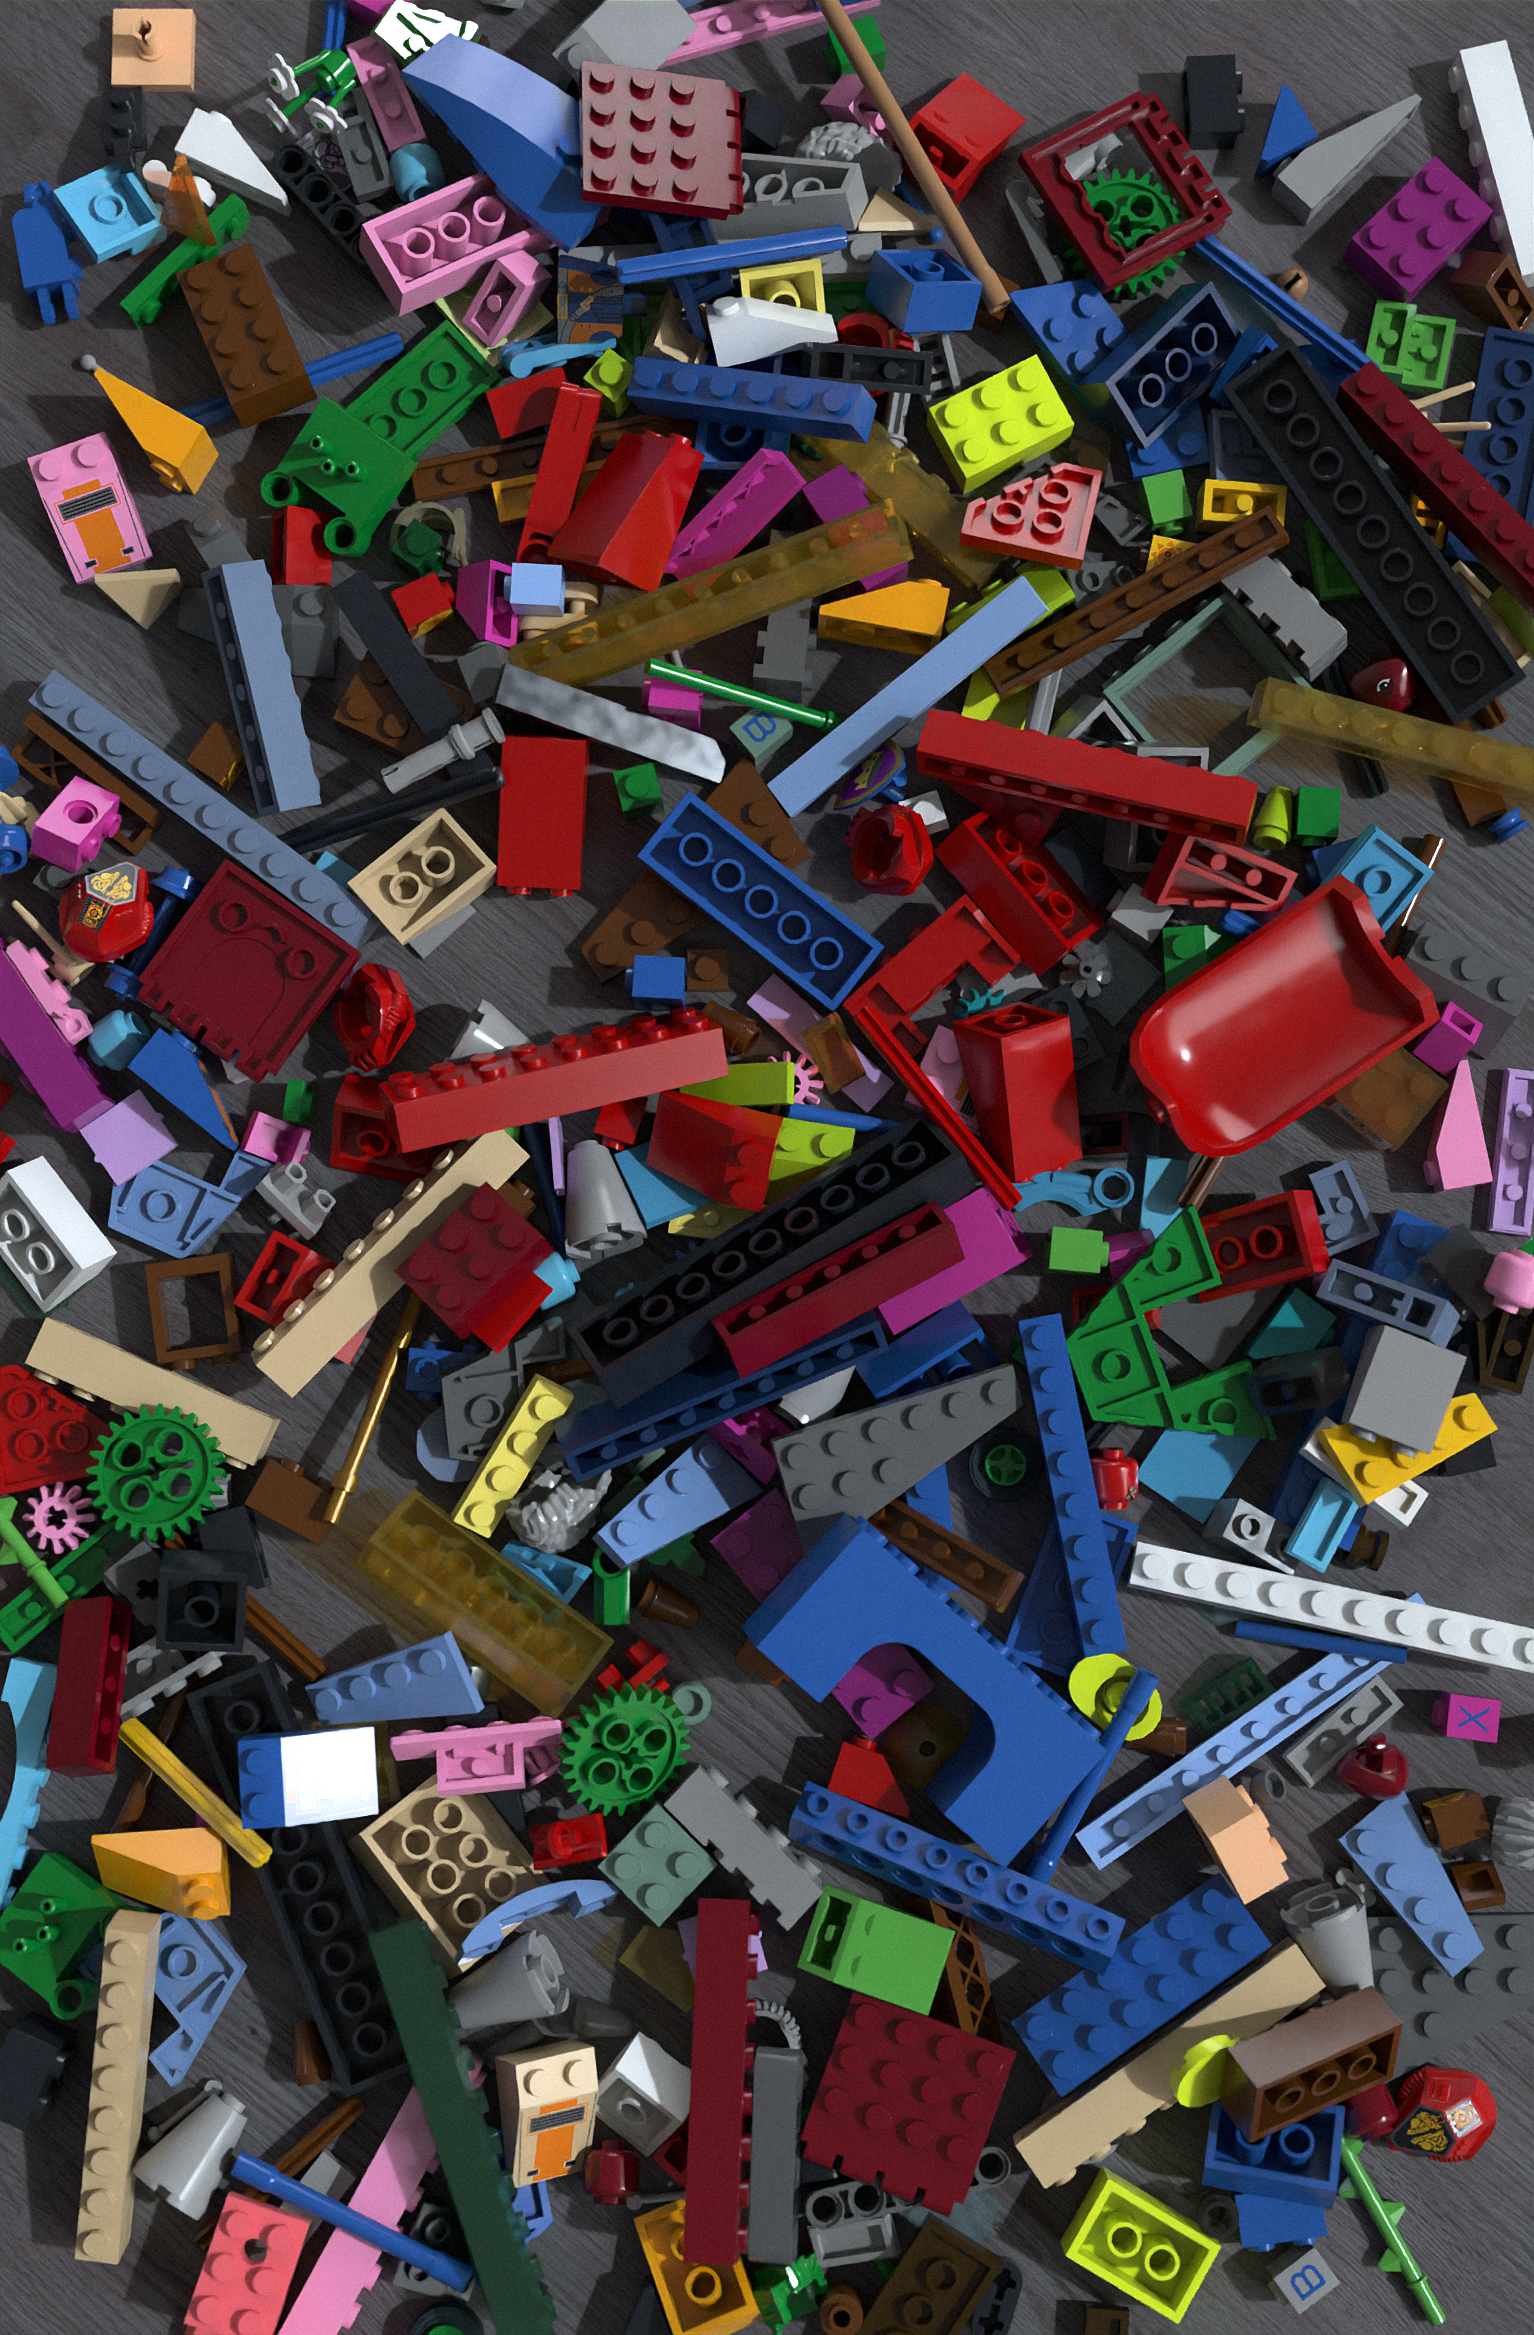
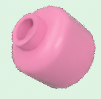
(1512, 1280)

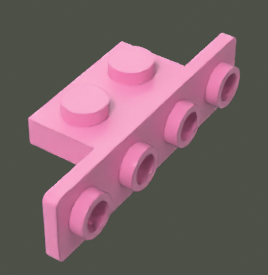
(478, 1757)

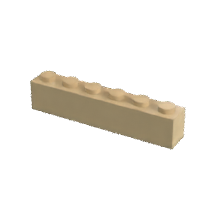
(132, 1381)

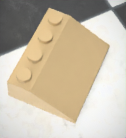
(446, 1864)

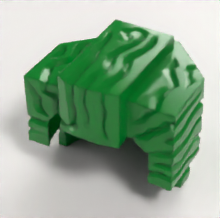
(788, 2290)

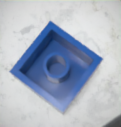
(923, 290)

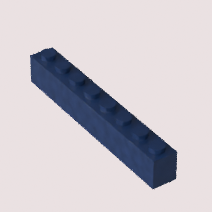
(705, 1396)

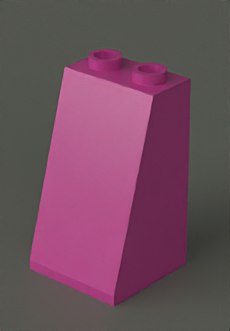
(991, 1247)

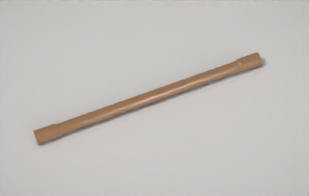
(992, 291)

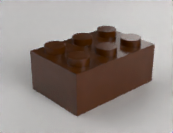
(379, 718)

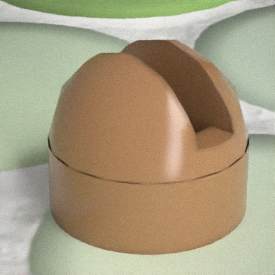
(1299, 289)

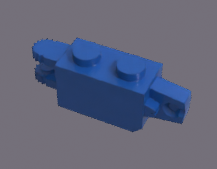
(46, 252)

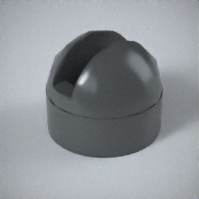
(1268, 1787)

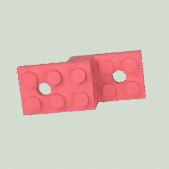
(242, 2293)

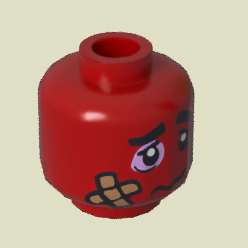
(1114, 1478)

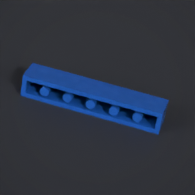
(752, 399)

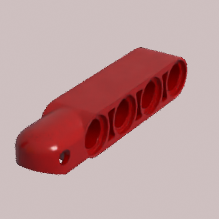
(559, 471)

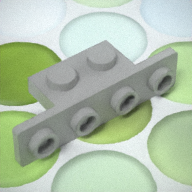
(158, 1671)

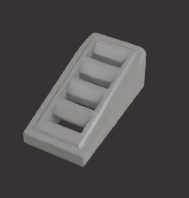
(945, 351)

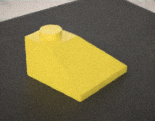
(787, 283)

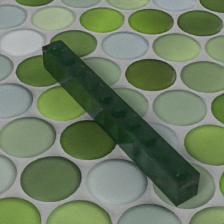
(458, 2128)

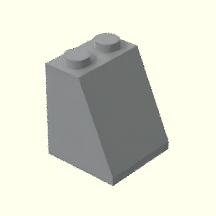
(1401, 1390)

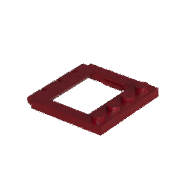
(1088, 230)

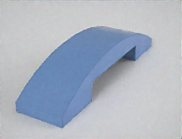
(579, 1895)

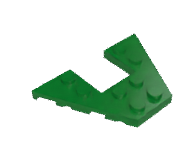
(1119, 1360)

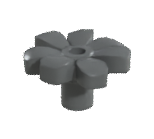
(1079, 979)

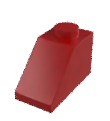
(865, 1776)

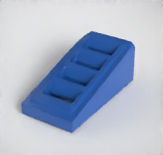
(1250, 348)

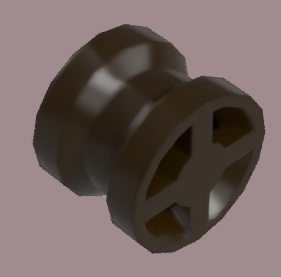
(1368, 1548)

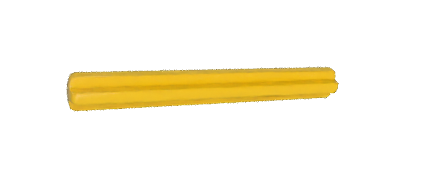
(194, 1792)

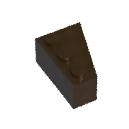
(1503, 1349)

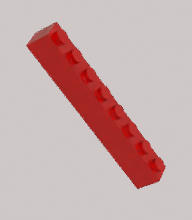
(1087, 777)

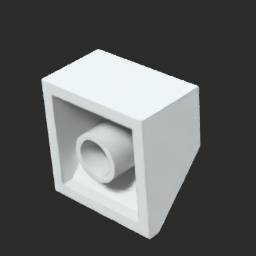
(644, 2094)

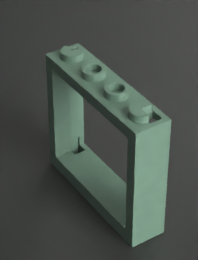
(1180, 635)

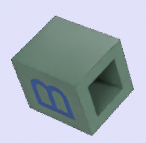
(760, 734)

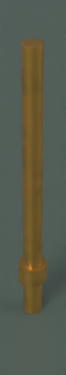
(346, 1480)

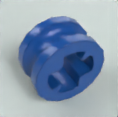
(1508, 825)

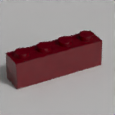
(89, 1687)

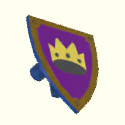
(876, 774)

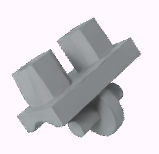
(293, 1201)

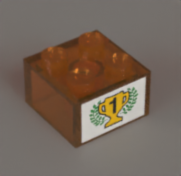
(1389, 1099)

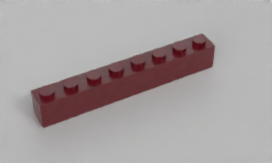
(1442, 479)
(719, 2082)

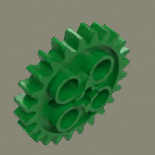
(1116, 200)
(162, 1509)
(593, 1743)

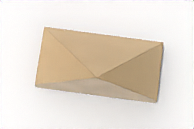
(892, 217)
(141, 593)

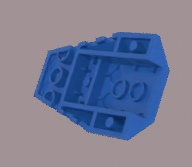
(514, 128)

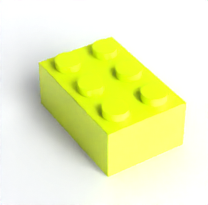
(999, 424)
(1139, 2245)

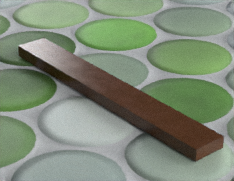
(476, 469)
(1135, 602)

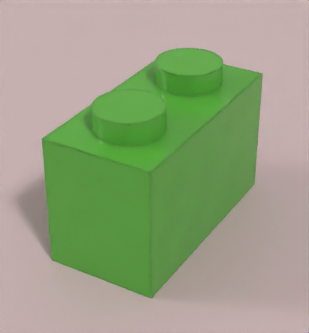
(1074, 1252)

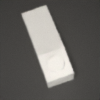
(223, 156)
(757, 329)

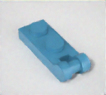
(543, 350)

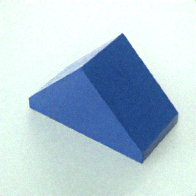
(1287, 133)

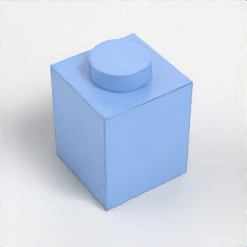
(536, 589)

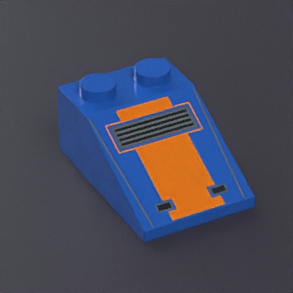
(177, 1073)
(307, 1776)

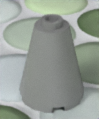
(485, 1032)
(598, 1205)
(813, 1402)
(1332, 1935)
(512, 1985)
(194, 2155)

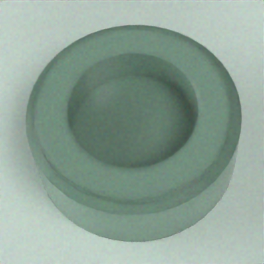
(693, 1701)

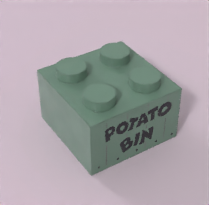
(658, 1863)

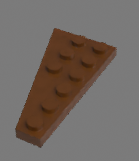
(657, 915)

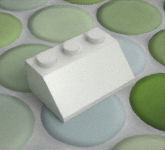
(48, 1234)

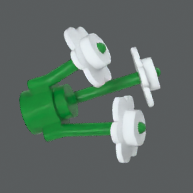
(333, 73)

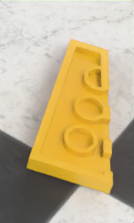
(1375, 1469)

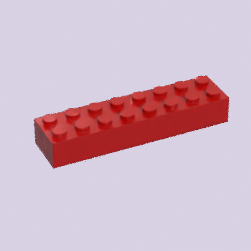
(552, 1078)

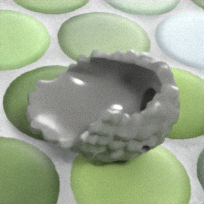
(855, 144)
(557, 1510)

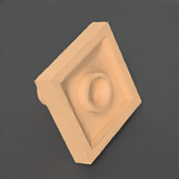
(153, 49)

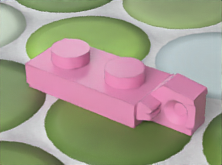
(50, 993)

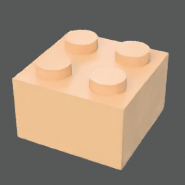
(1237, 1838)

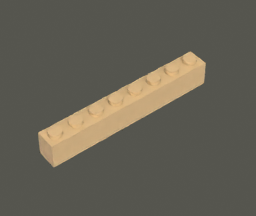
(366, 1277)
(1139, 2080)
(118, 2086)

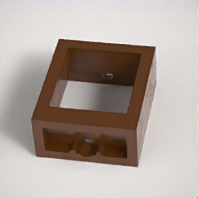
(192, 1268)

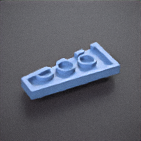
(680, 1500)
(402, 1684)
(1406, 1872)

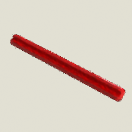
(937, 1107)

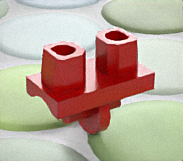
(648, 1662)
(569, 1841)

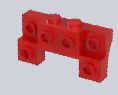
(928, 965)

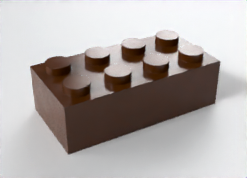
(246, 336)
(1310, 2063)

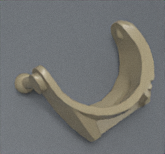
(435, 517)

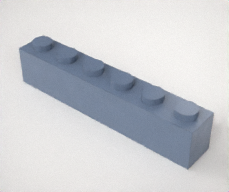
(261, 687)

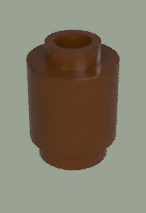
(840, 2297)

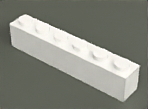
(1499, 147)

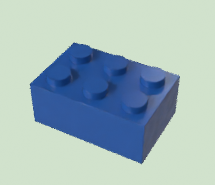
(1287, 2165)

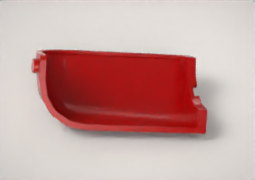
(1277, 1024)

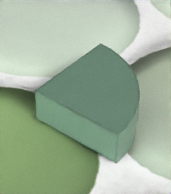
(639, 1464)

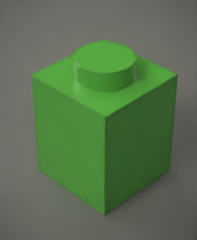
(1165, 503)

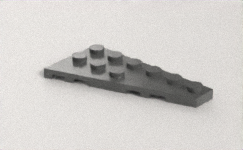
(885, 1449)

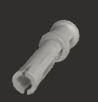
(460, 743)

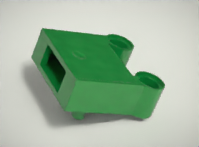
(348, 468)
(54, 1929)

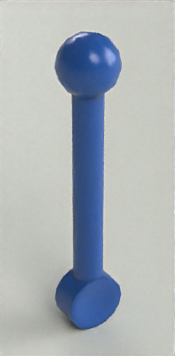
(934, 236)

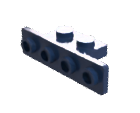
(696, 288)

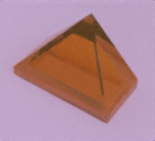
(184, 206)
(833, 1053)

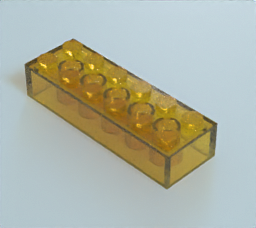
(485, 1601)

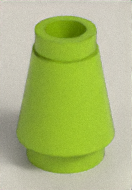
(1274, 820)

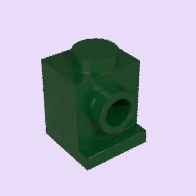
(420, 550)

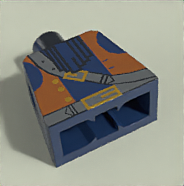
(593, 301)

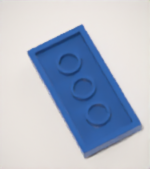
(1044, 1620)

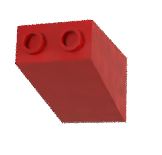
(631, 512)
(543, 813)
(1022, 1087)

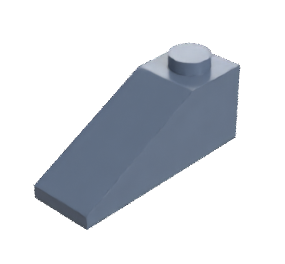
(1388, 1303)

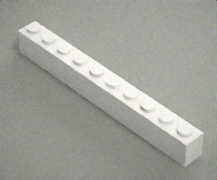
(1332, 1608)

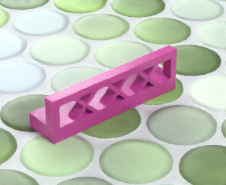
(735, 514)

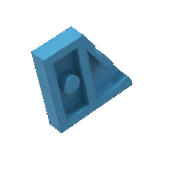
(553, 1572)

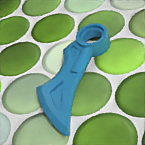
(1074, 1189)

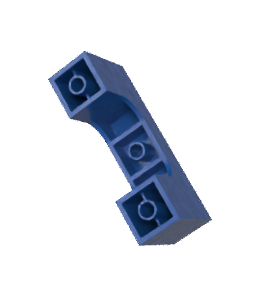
(1024, 1738)

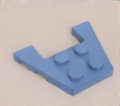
(178, 1209)
(193, 1981)

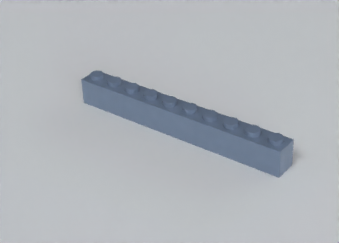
(204, 810)

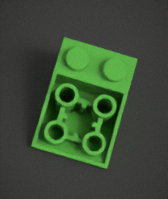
(876, 1948)

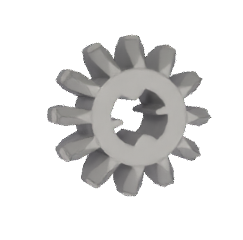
(1514, 1833)

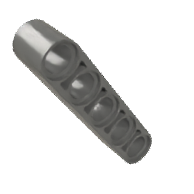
(775, 2155)
(847, 2212)

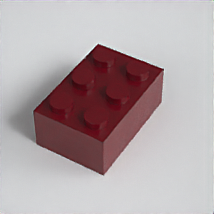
(474, 1260)

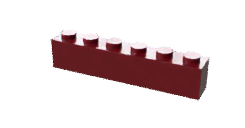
(838, 1289)

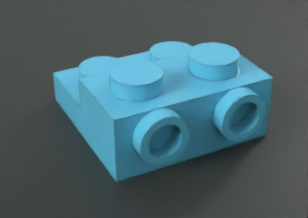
(111, 212)

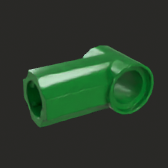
(610, 1593)

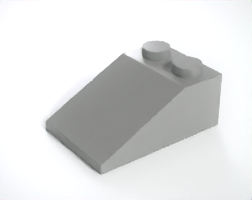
(626, 35)

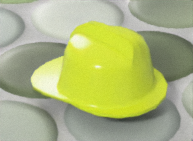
(1097, 1689)

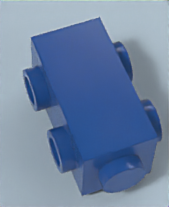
(429, 1361)

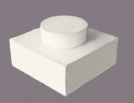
(931, 812)

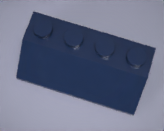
(1163, 364)

